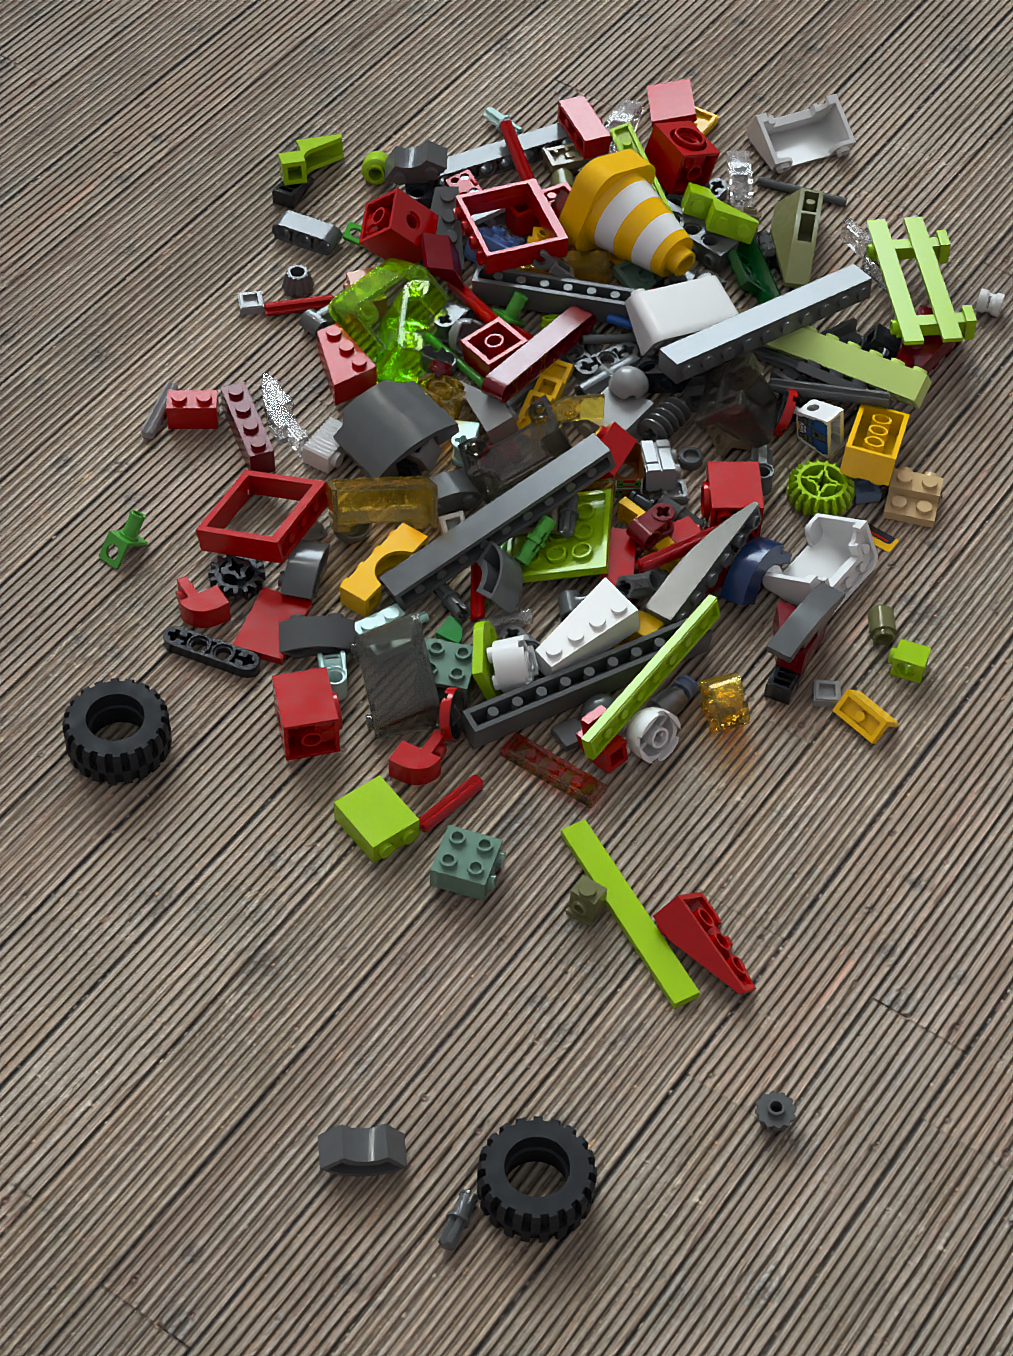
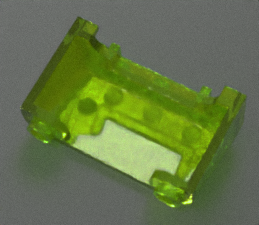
(402, 353)

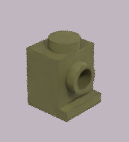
(587, 901)

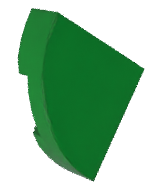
(450, 631)

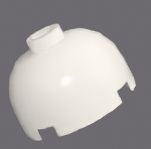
(652, 733)

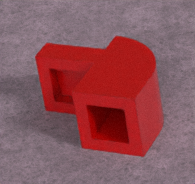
(202, 608)
(614, 753)
(418, 765)

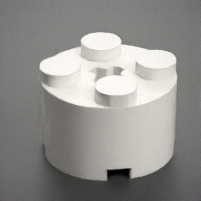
(513, 663)

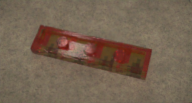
(553, 770)

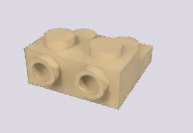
(913, 497)

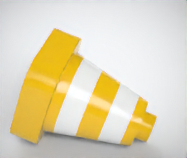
(624, 215)

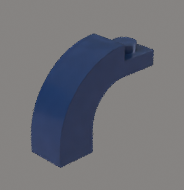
(749, 569)

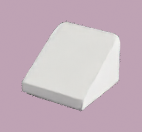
(448, 521)

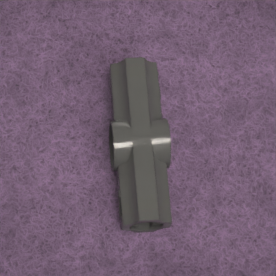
(602, 375)
(641, 584)

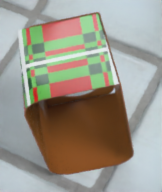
(626, 485)

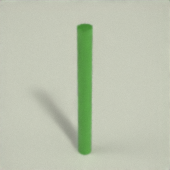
(461, 365)

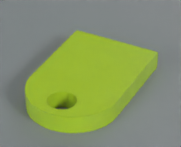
(482, 670)

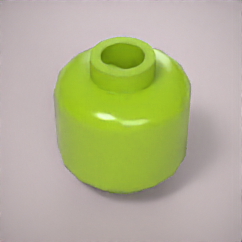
(374, 167)

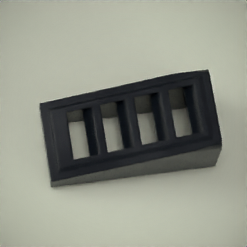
(290, 194)
(780, 692)

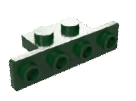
(753, 271)

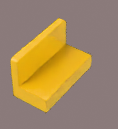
(864, 715)

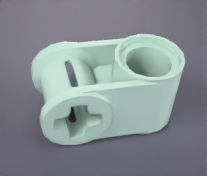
(467, 431)
(337, 672)

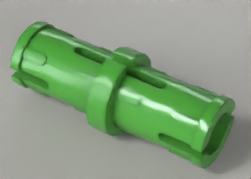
(535, 540)

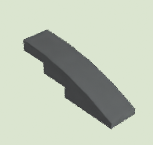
(805, 622)

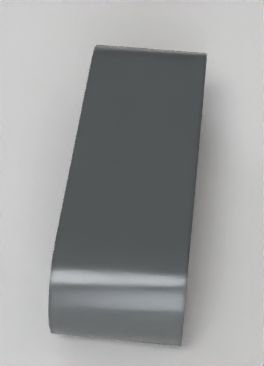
(307, 232)

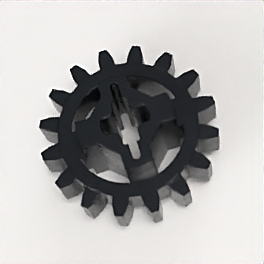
(237, 576)

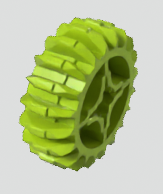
(805, 486)

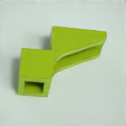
(310, 155)
(718, 216)

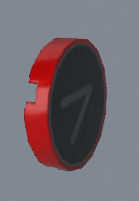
(785, 412)
(451, 714)

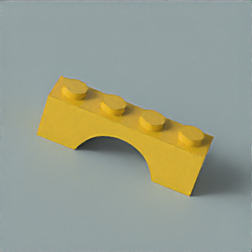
(362, 589)

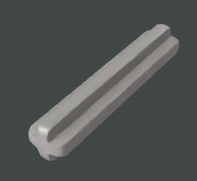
(157, 413)

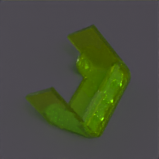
(354, 305)

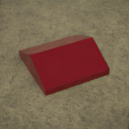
(442, 258)

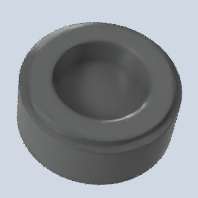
(690, 458)

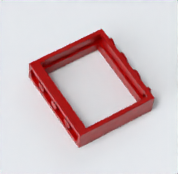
(503, 197)
(275, 548)

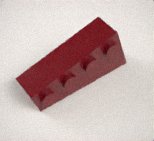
(927, 354)

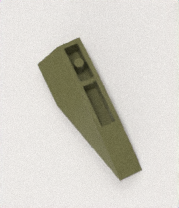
(795, 234)

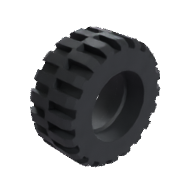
(110, 704)
(544, 1143)

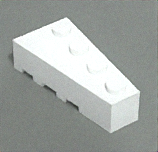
(589, 629)

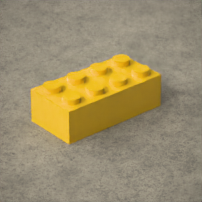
(874, 444)

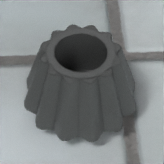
(297, 281)
(775, 1111)

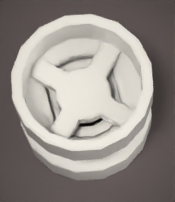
(995, 303)

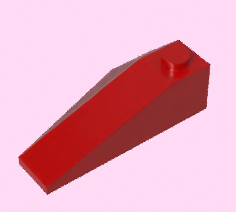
(694, 928)

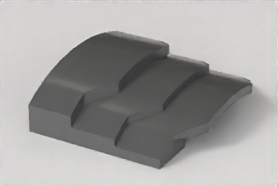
(390, 425)

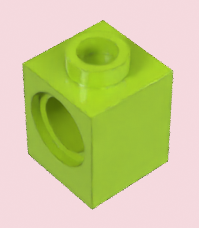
(909, 660)

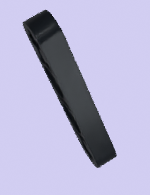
(209, 655)

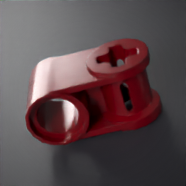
(652, 526)

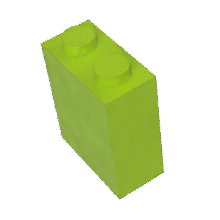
(376, 819)

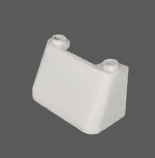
(802, 135)
(677, 311)
(837, 554)

